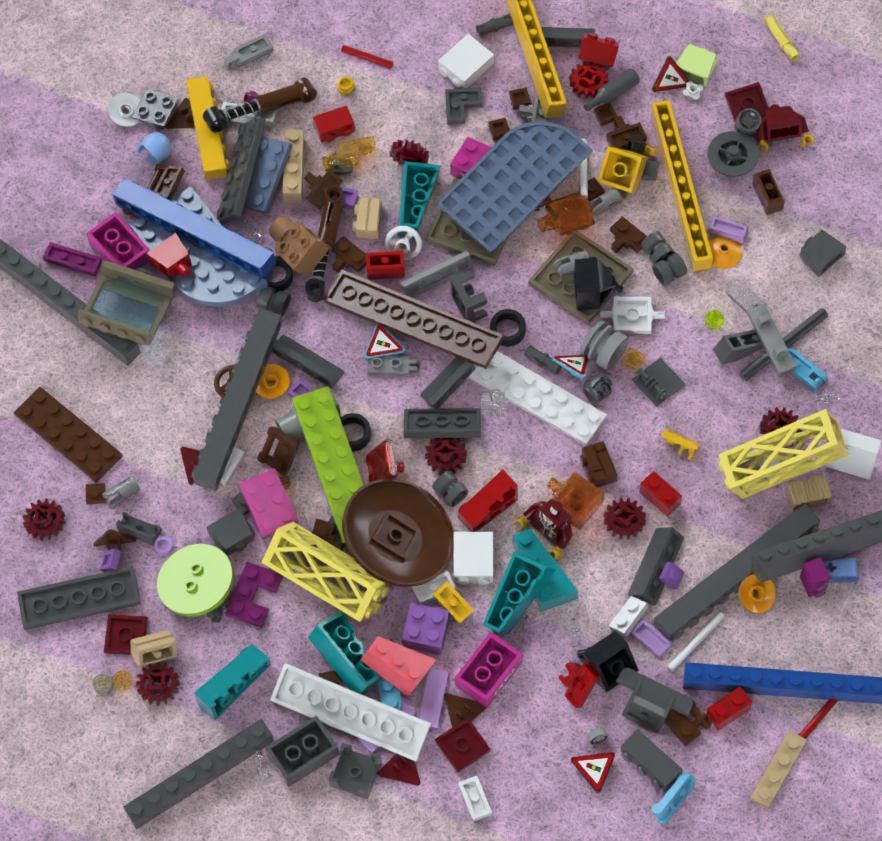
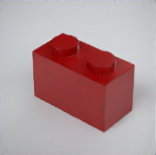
(598, 49)
(334, 124)
(385, 265)
(660, 493)
(729, 708)

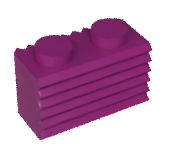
(815, 577)

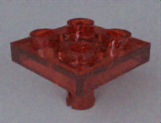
(382, 462)

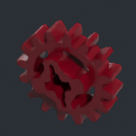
(409, 152)
(782, 417)
(446, 446)
(630, 512)
(38, 526)
(152, 689)

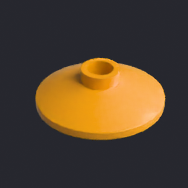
(727, 258)
(275, 374)
(764, 596)

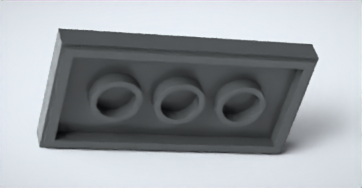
(442, 423)

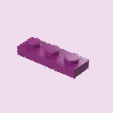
(72, 259)

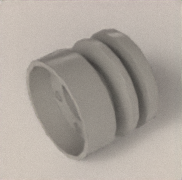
(605, 345)

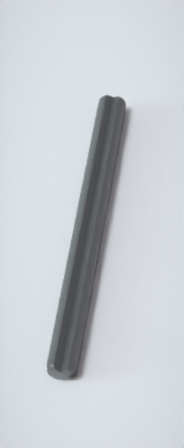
(789, 340)

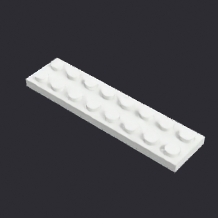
(540, 398)
(351, 712)

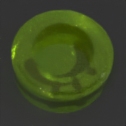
(714, 319)

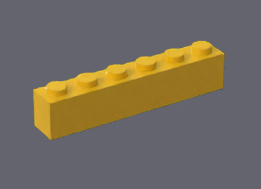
(209, 142)

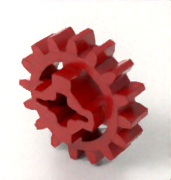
(586, 77)

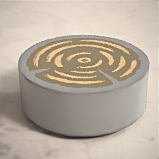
(102, 684)

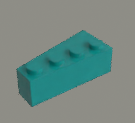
(416, 190)
(558, 588)
(516, 592)
(343, 652)
(231, 681)

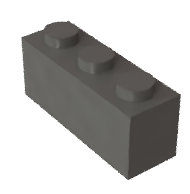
(650, 760)

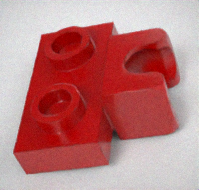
(580, 682)

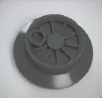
(733, 154)

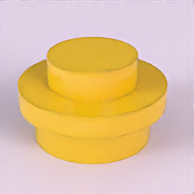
(345, 85)

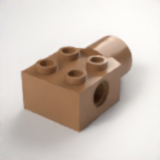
(297, 244)

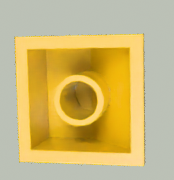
(622, 169)

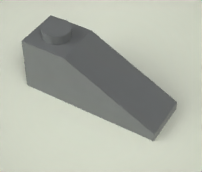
(737, 346)

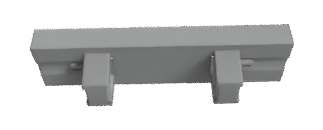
(437, 275)
(771, 340)

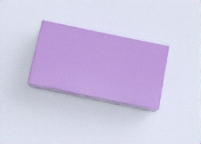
(727, 229)
(651, 638)

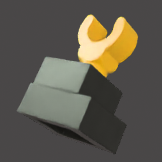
(639, 146)

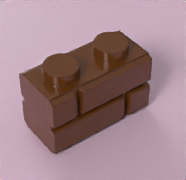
(768, 191)
(599, 464)

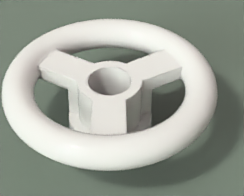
(406, 249)

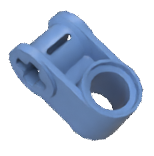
(842, 570)

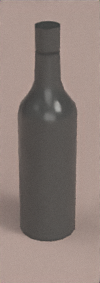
(614, 88)

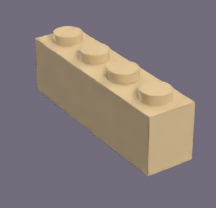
(294, 168)

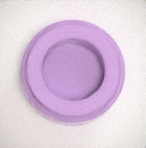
(163, 545)

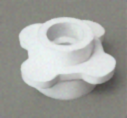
(692, 94)

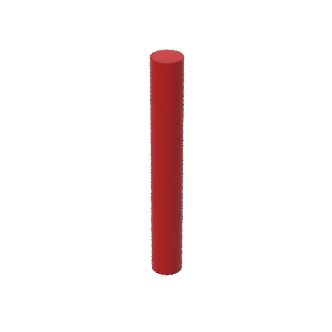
(366, 56)
(818, 718)

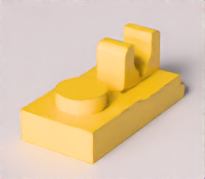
(674, 438)
(453, 601)

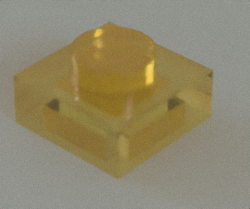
(633, 359)

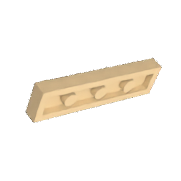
(778, 769)

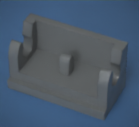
(138, 529)

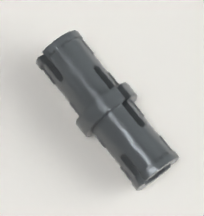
(494, 25)
(542, 359)

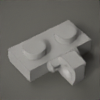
(532, 112)

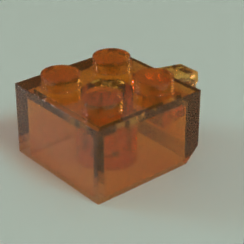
(567, 215)
(577, 489)

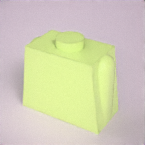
(697, 64)

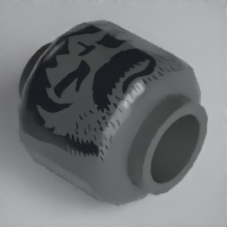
(597, 387)

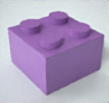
(425, 628)

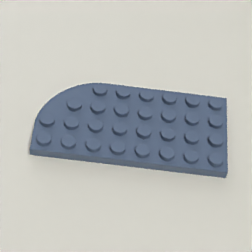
(513, 181)
(211, 277)

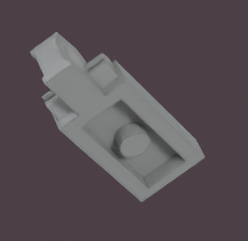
(248, 52)

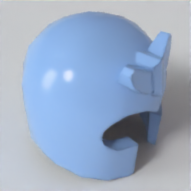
(157, 145)

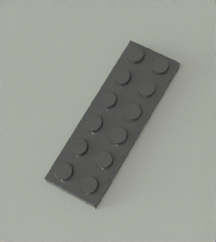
(240, 170)
(78, 598)

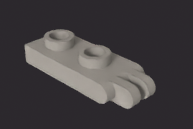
(392, 365)

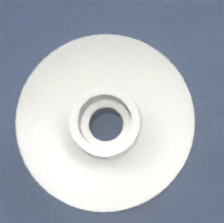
(122, 102)

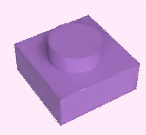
(350, 197)
(299, 388)
(110, 560)
(671, 575)

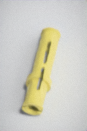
(785, 43)

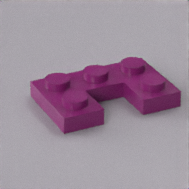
(241, 603)

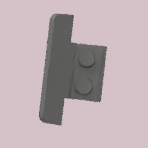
(651, 700)

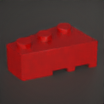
(489, 502)

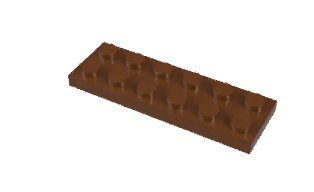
(68, 434)

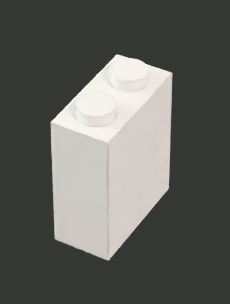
(465, 62)
(861, 455)
(473, 557)

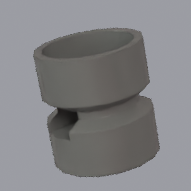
(748, 122)
(656, 247)
(672, 267)
(273, 300)
(447, 486)

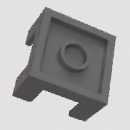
(461, 296)
(355, 771)

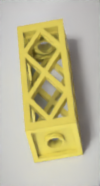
(743, 485)
(291, 538)

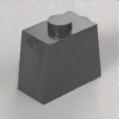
(822, 252)
(231, 532)

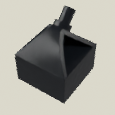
(593, 283)
(609, 659)

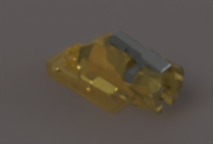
(348, 155)

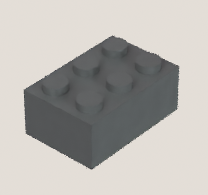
(302, 751)

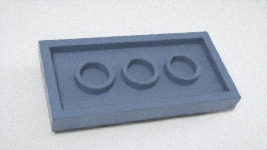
(267, 173)

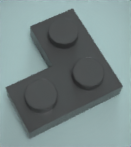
(458, 100)

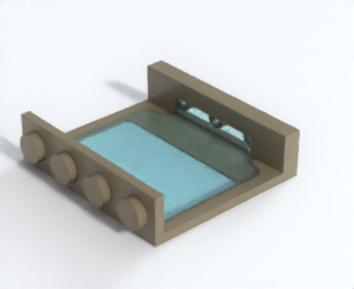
(127, 303)

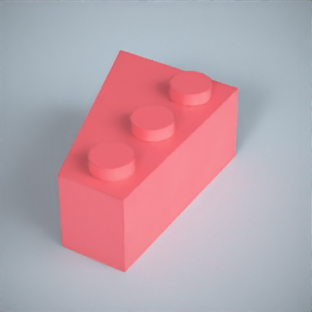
(397, 664)

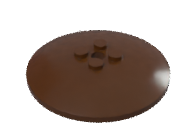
(412, 514)

